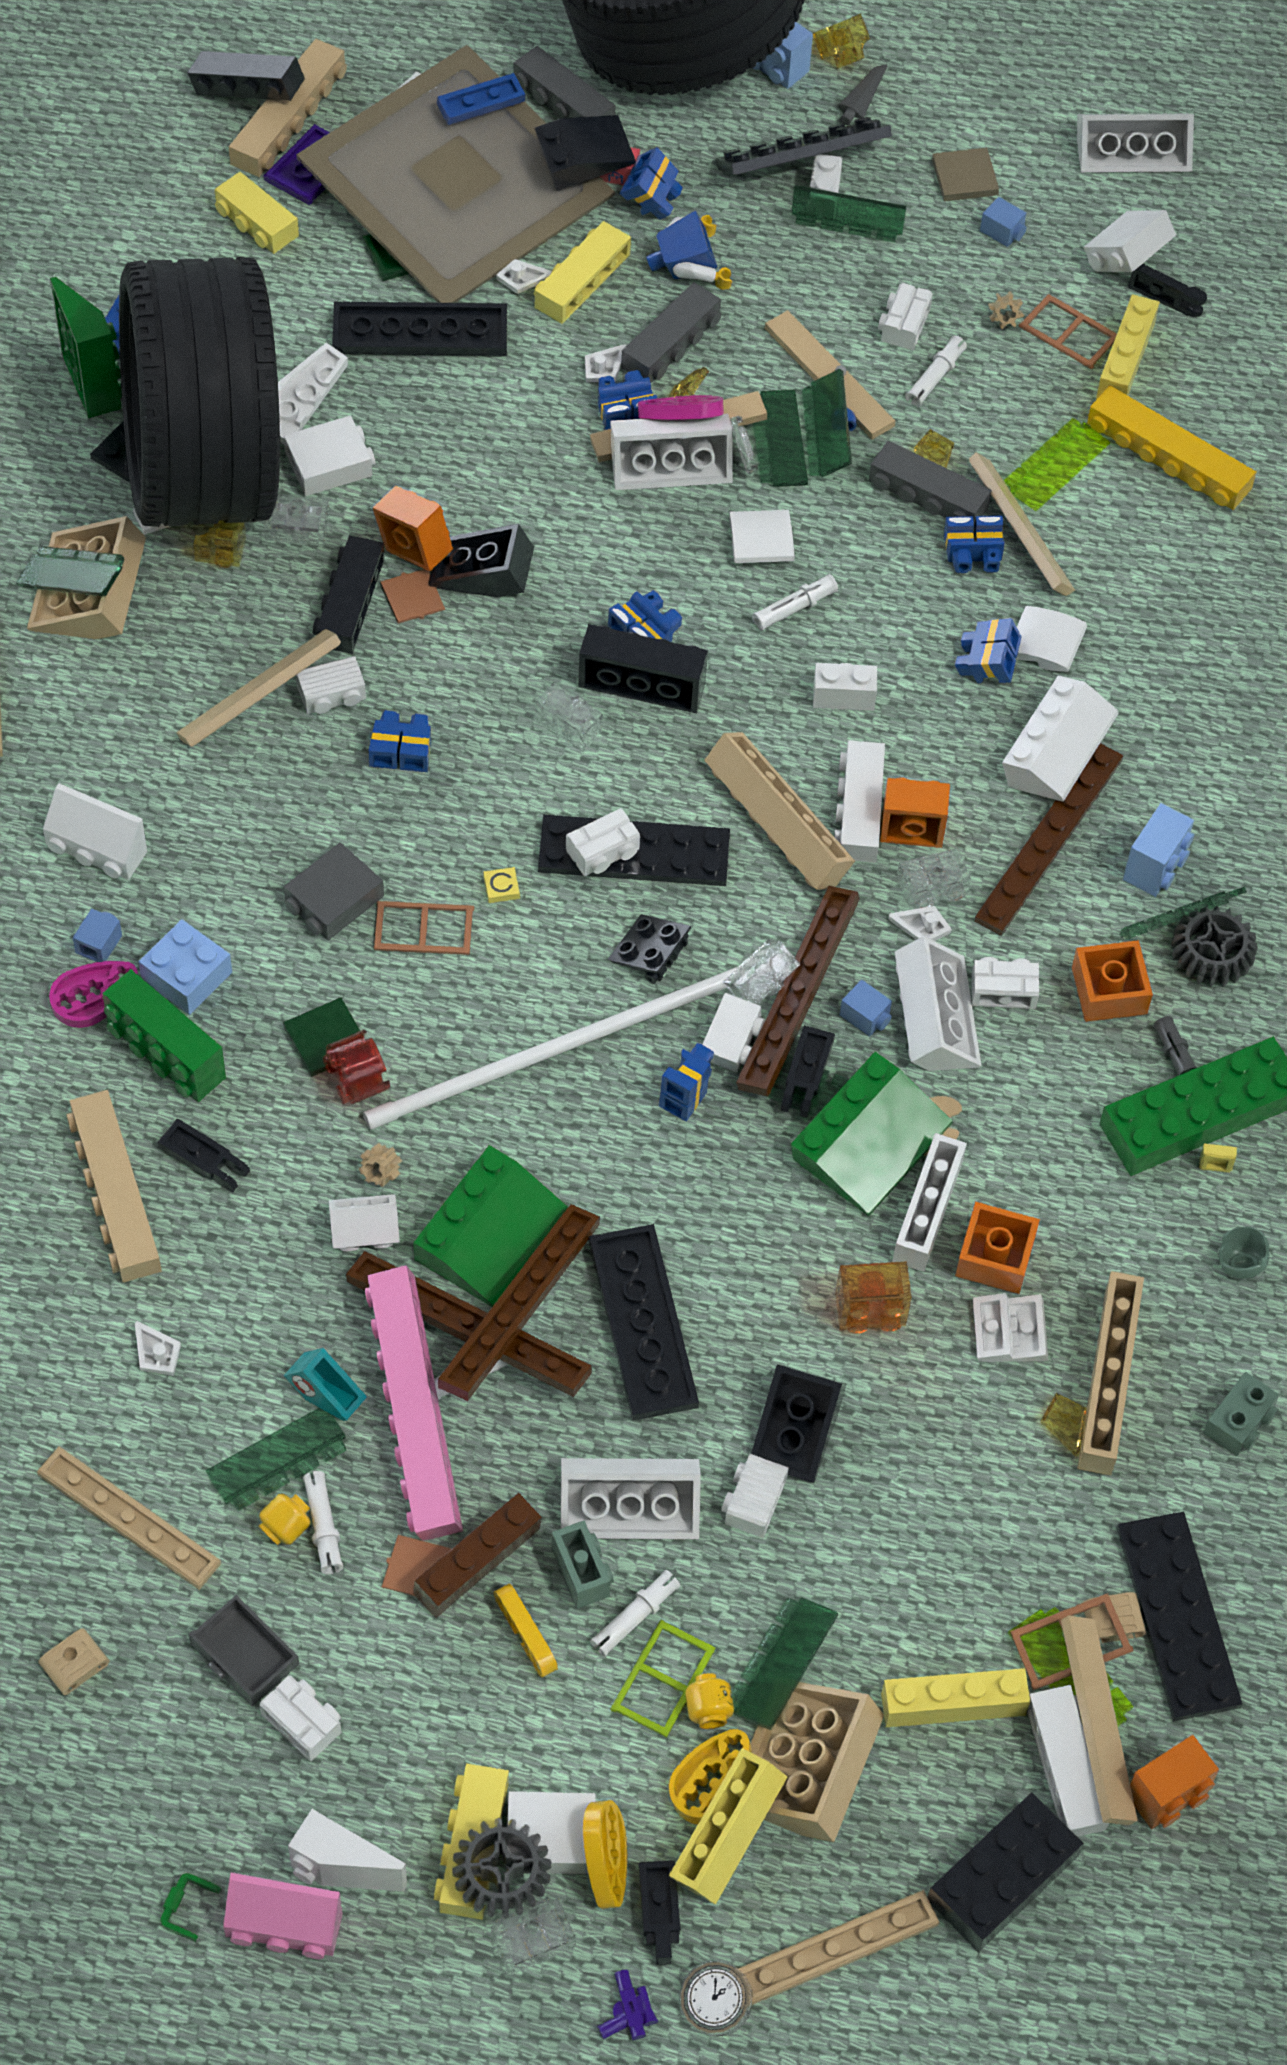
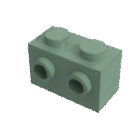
(1241, 1414)
(581, 1564)

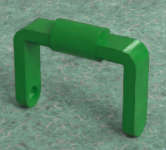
(174, 1899)

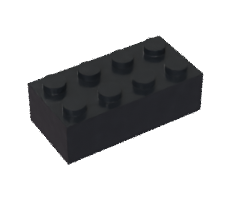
(642, 668)
(1005, 1871)

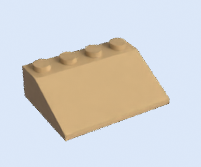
(90, 614)
(822, 1751)

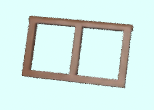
(1080, 317)
(422, 947)
(1017, 1633)

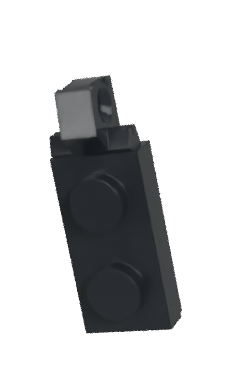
(659, 1908)

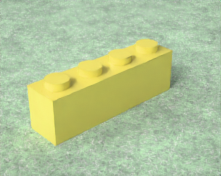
(582, 272)
(1129, 345)
(955, 1697)
(481, 1799)
(728, 1826)

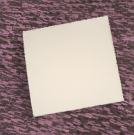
(761, 536)
(1049, 638)
(1010, 1328)

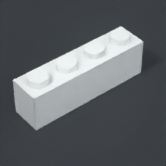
(861, 799)
(929, 1202)
(1065, 1759)

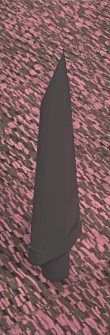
(861, 96)

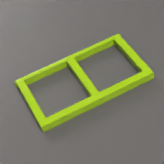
(640, 1666)

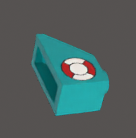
(325, 1384)

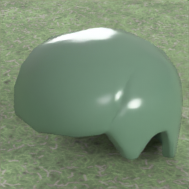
(1244, 1245)

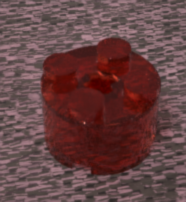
(356, 1067)

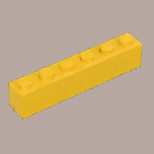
(1171, 448)

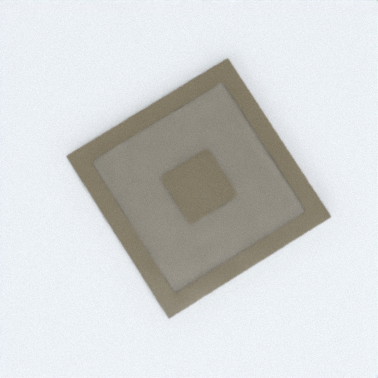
(448, 196)

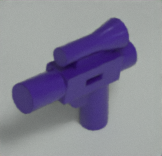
(629, 2012)

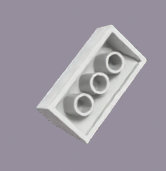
(1135, 142)
(671, 452)
(1059, 739)
(937, 1006)
(632, 1497)

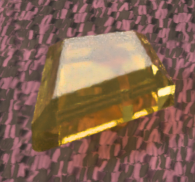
(690, 383)
(935, 448)
(1066, 1422)

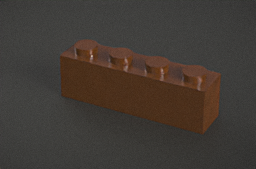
(477, 1555)

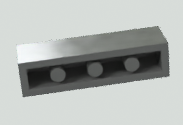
(559, 87)
(672, 332)
(927, 483)

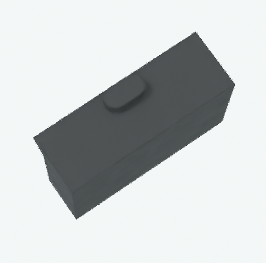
(243, 1650)

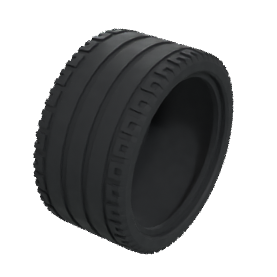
(678, 42)
(199, 391)

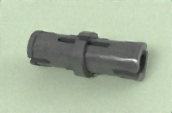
(1168, 1031)

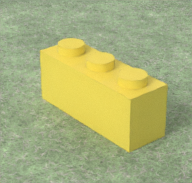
(256, 213)

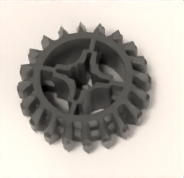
(1207, 954)
(488, 1870)

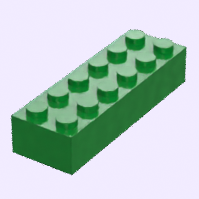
(1198, 1106)

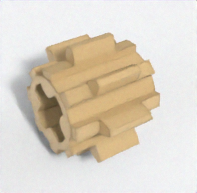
(1010, 316)
(380, 1165)

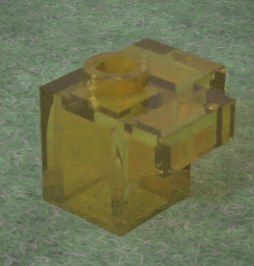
(843, 40)
(221, 544)

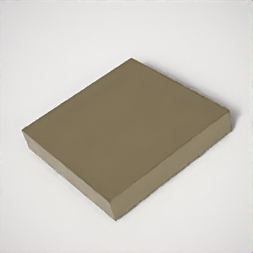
(965, 174)

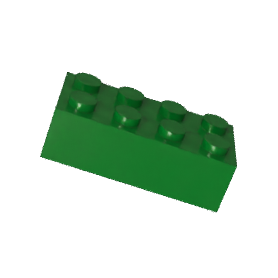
(163, 1036)

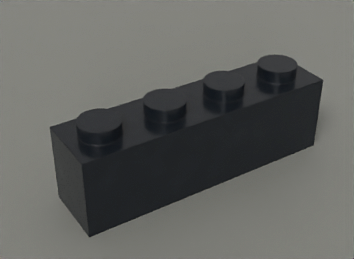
(246, 75)
(350, 591)

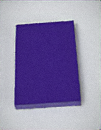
(291, 175)

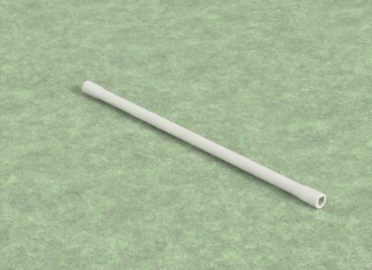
(393, 1110)

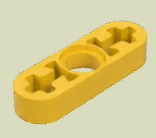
(523, 1624)

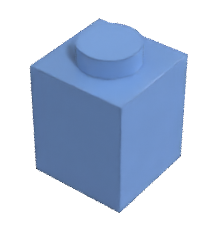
(1003, 222)
(97, 936)
(866, 1008)

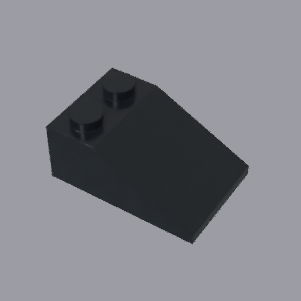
(583, 148)
(486, 563)
(798, 1420)

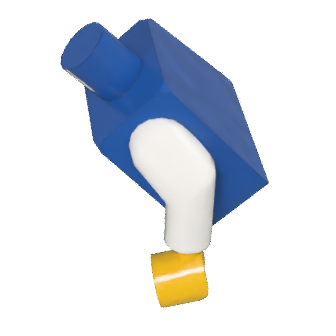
(688, 251)

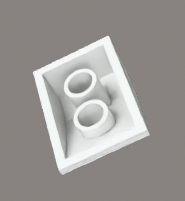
(340, 1858)

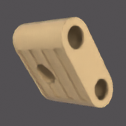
(1128, 1612)
(73, 1661)

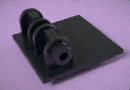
(651, 946)

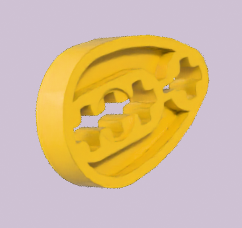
(693, 1771)
(605, 1852)

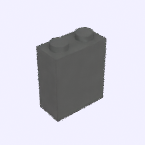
(333, 891)

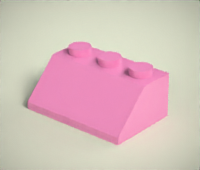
(282, 1916)

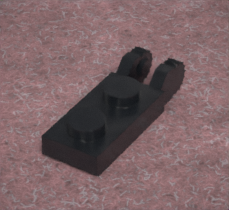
(1168, 291)
(808, 1067)
(201, 1154)

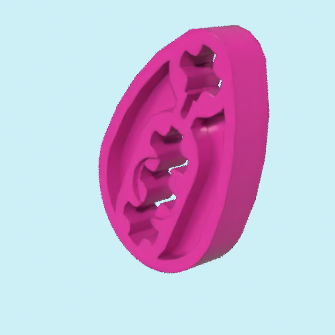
(681, 407)
(80, 981)

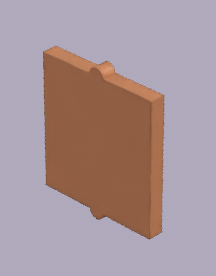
(412, 596)
(409, 1561)

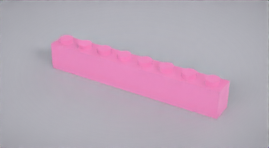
(414, 1404)

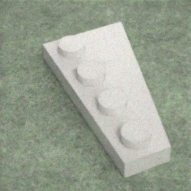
(307, 386)

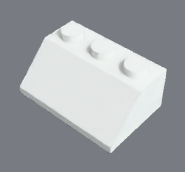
(94, 832)

